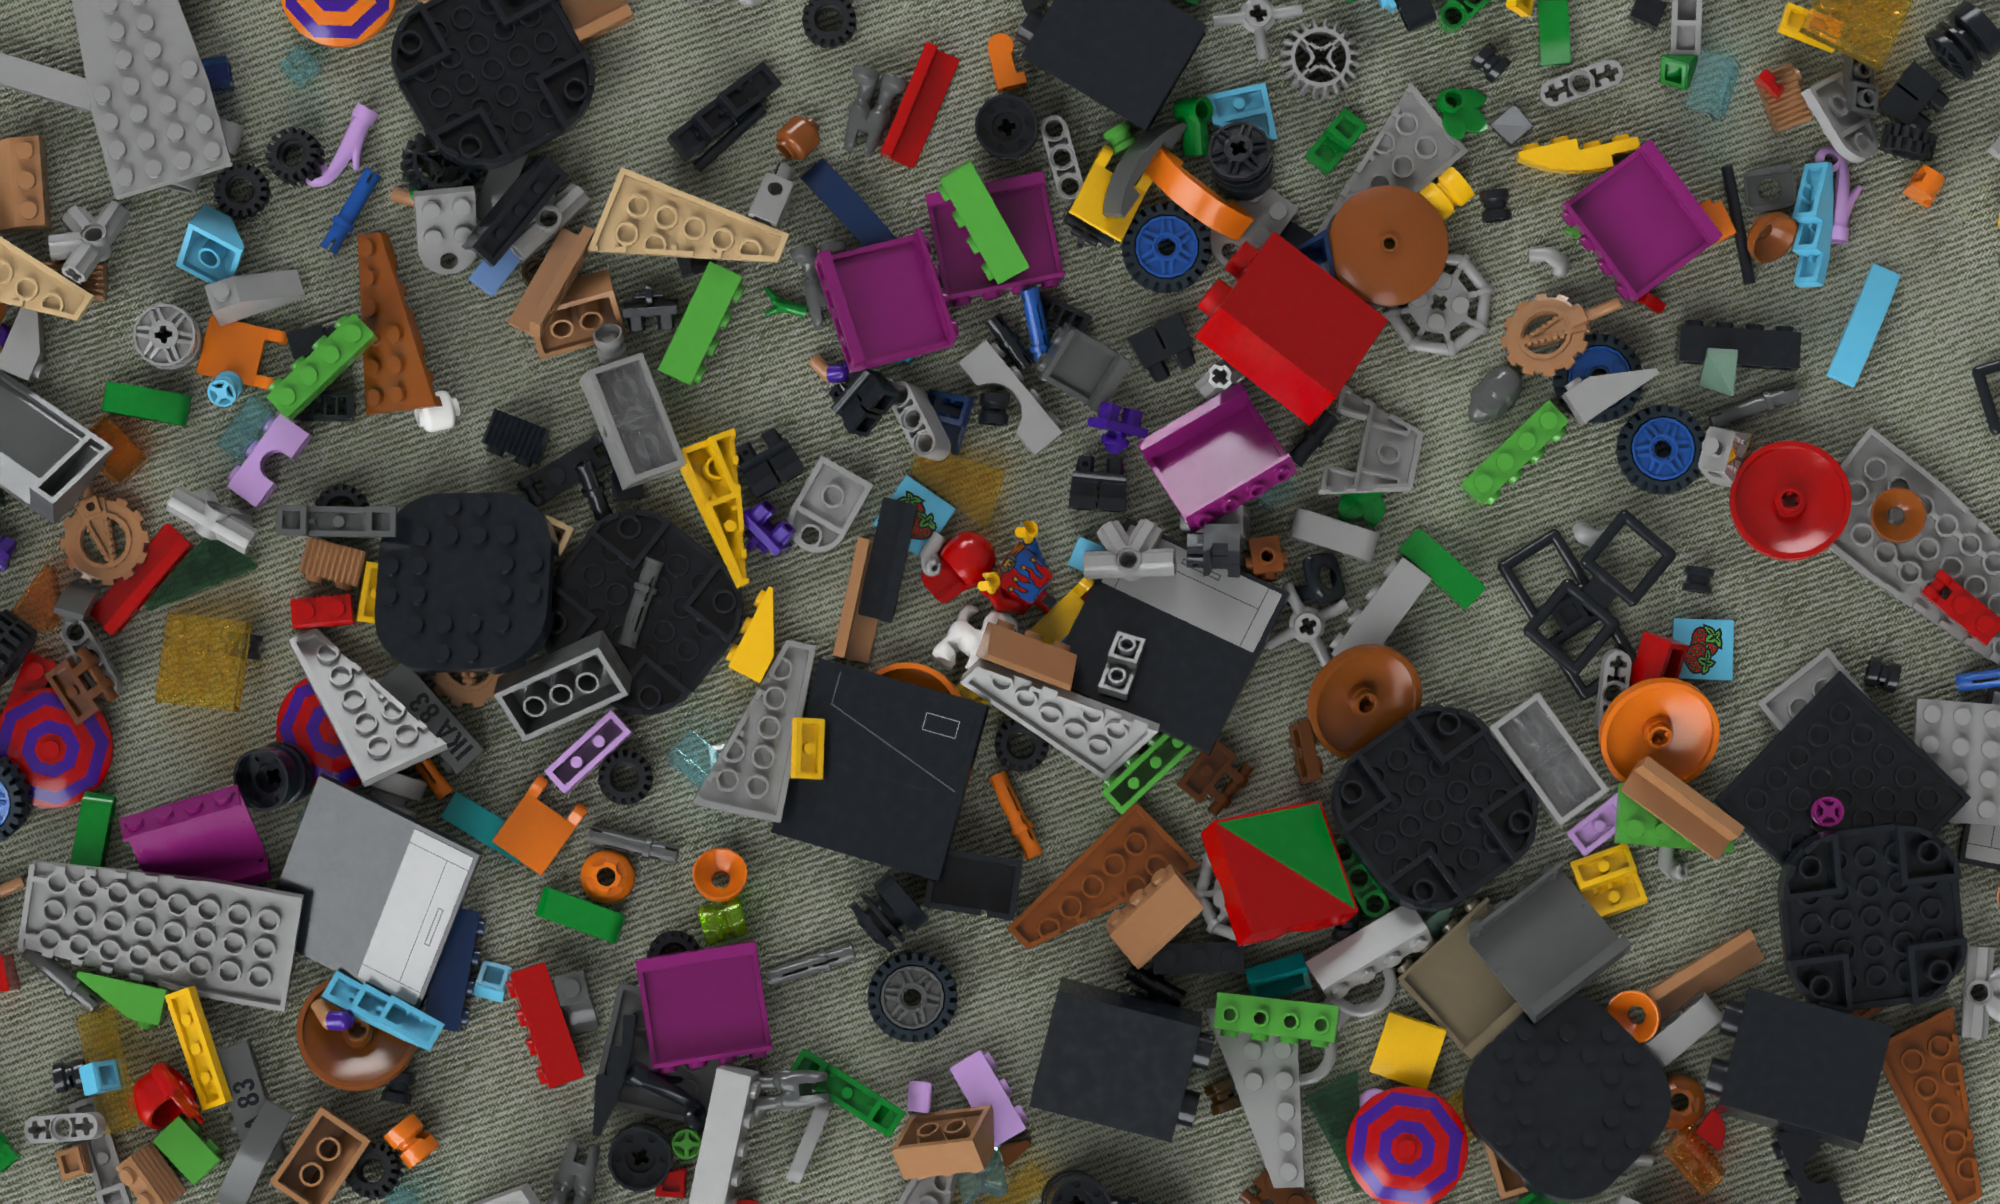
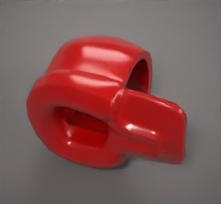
(963, 563)
(164, 1096)

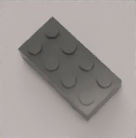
(563, 685)

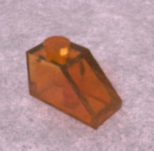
(39, 600)

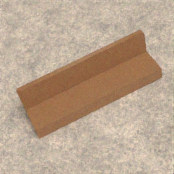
(551, 282)
(856, 631)
(1681, 807)
(1707, 972)

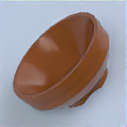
(1774, 240)
(1912, 509)
(1696, 1101)

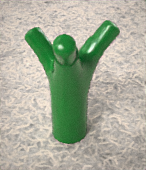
(783, 306)

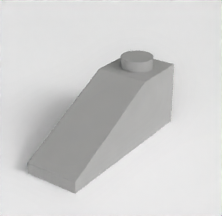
(252, 294)
(25, 347)
(1599, 392)

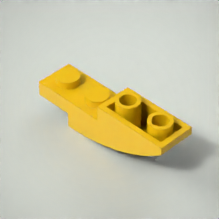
(1565, 157)

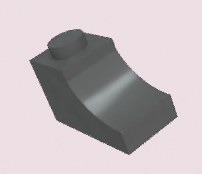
(576, 1001)

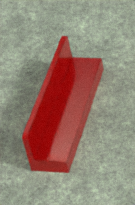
(919, 106)
(130, 595)

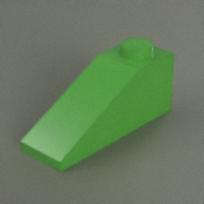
(133, 999)

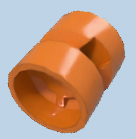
(411, 1140)

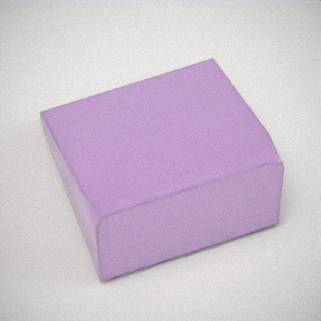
(919, 1096)

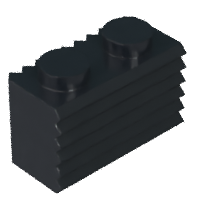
(516, 437)

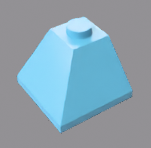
(211, 246)

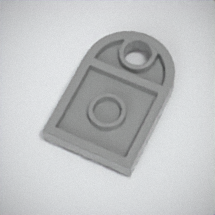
(1841, 127)
(1271, 215)
(443, 224)
(828, 504)

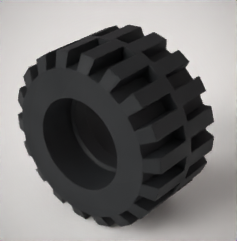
(15, 643)

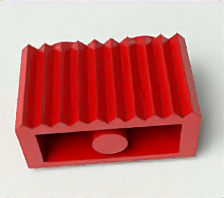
(323, 611)

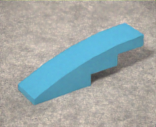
(1815, 219)
(1863, 325)
(382, 1011)

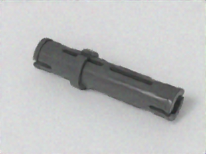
(1752, 407)
(640, 602)
(632, 844)
(812, 964)
(71, 985)

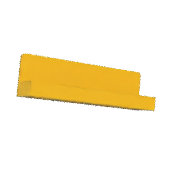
(198, 1048)

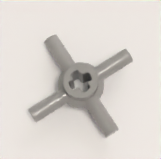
(1258, 28)
(1318, 625)

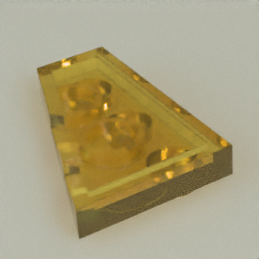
(963, 483)

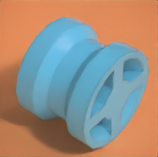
(218, 391)

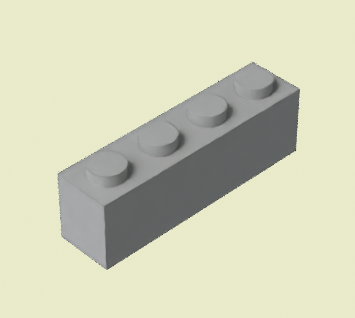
(1385, 607)
(1368, 952)

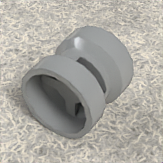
(609, 343)

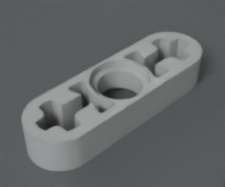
(1557, 84)
(1606, 669)
(74, 1120)
(809, 1142)

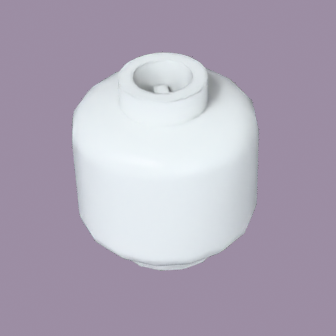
(441, 417)

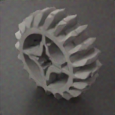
(1329, 68)

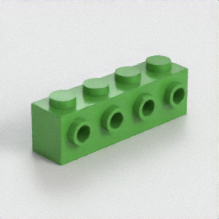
(983, 221)
(701, 324)
(326, 363)
(1514, 453)
(1143, 771)
(1277, 1018)

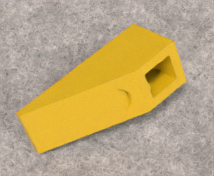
(757, 648)

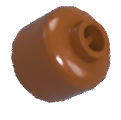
(798, 138)

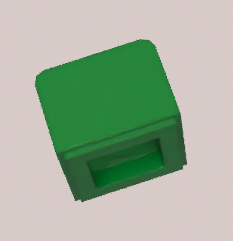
(1677, 70)

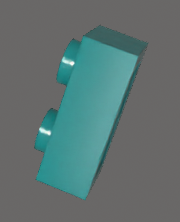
(1278, 977)

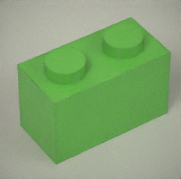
(189, 1148)

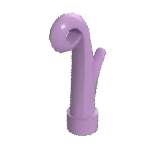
(349, 148)
(1843, 198)

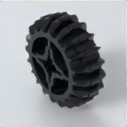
(417, 157)

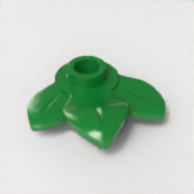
(1464, 115)
(1358, 504)

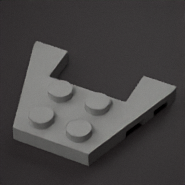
(1385, 455)

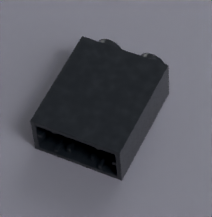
(1114, 51)
(1120, 1060)
(1799, 1068)

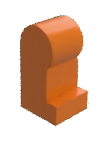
(1000, 55)
(1924, 185)

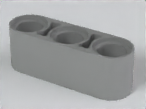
(1061, 144)
(929, 428)
(1334, 535)
(93, 643)
(1683, 1028)

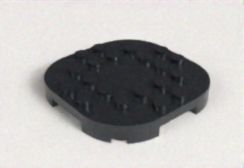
(491, 77)
(466, 583)
(686, 621)
(1434, 808)
(1871, 916)
(1566, 1100)

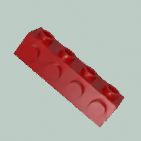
(545, 1025)

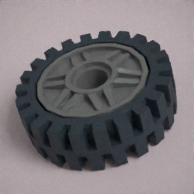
(919, 973)

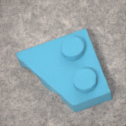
(1244, 105)

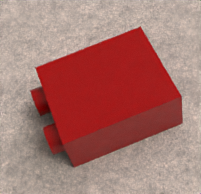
(1288, 325)

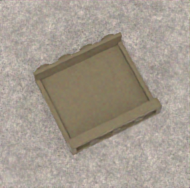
(1458, 985)

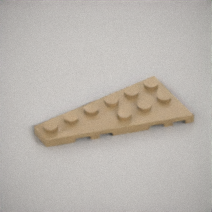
(667, 222)
(37, 287)

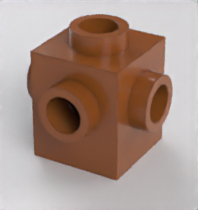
(1268, 549)

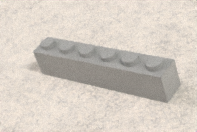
(725, 1135)

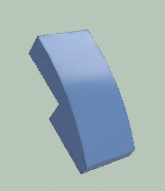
(492, 278)

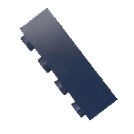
(453, 977)

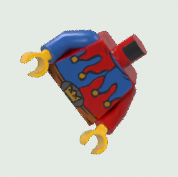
(1020, 577)

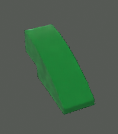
(1444, 569)

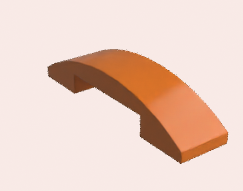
(1196, 197)

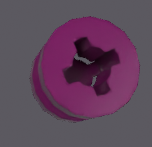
(1835, 811)

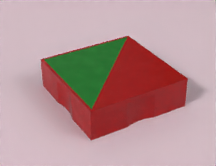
(1279, 872)

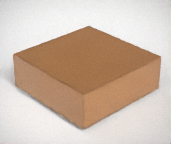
(74, 1162)

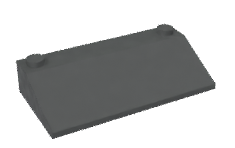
(44, 452)

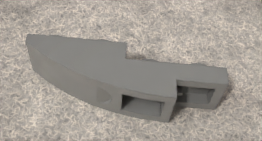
(1686, 27)

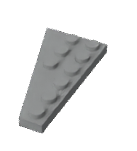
(756, 761)
(1270, 1093)

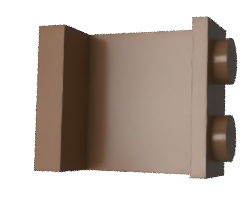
(596, 17)

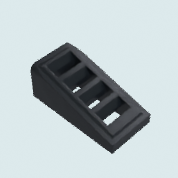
(1074, 312)
(349, 408)

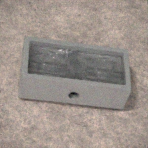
(632, 421)
(1548, 759)

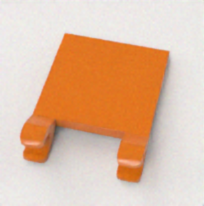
(237, 349)
(536, 831)

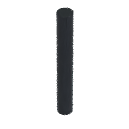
(729, 138)

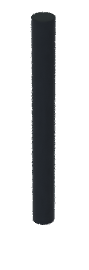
(1738, 223)

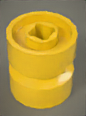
(1448, 192)

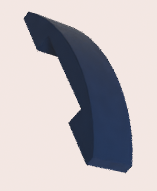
(846, 204)

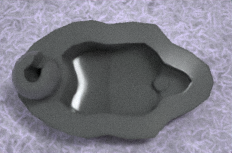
(1495, 394)

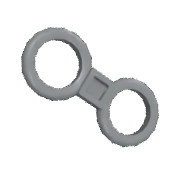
(1346, 1011)

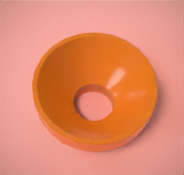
(719, 861)
(623, 872)
(1621, 1005)

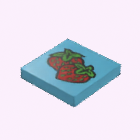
(931, 515)
(1708, 650)

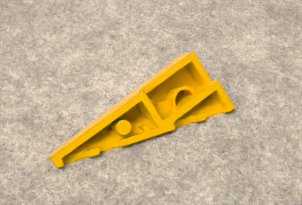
(717, 493)

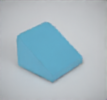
(1082, 545)
(491, 981)
(100, 1077)

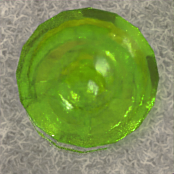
(722, 920)

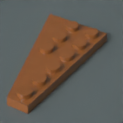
(394, 363)
(1102, 877)
(1931, 1089)

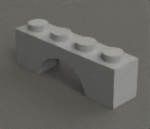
(986, 368)

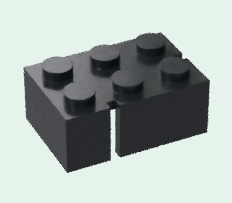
(976, 884)

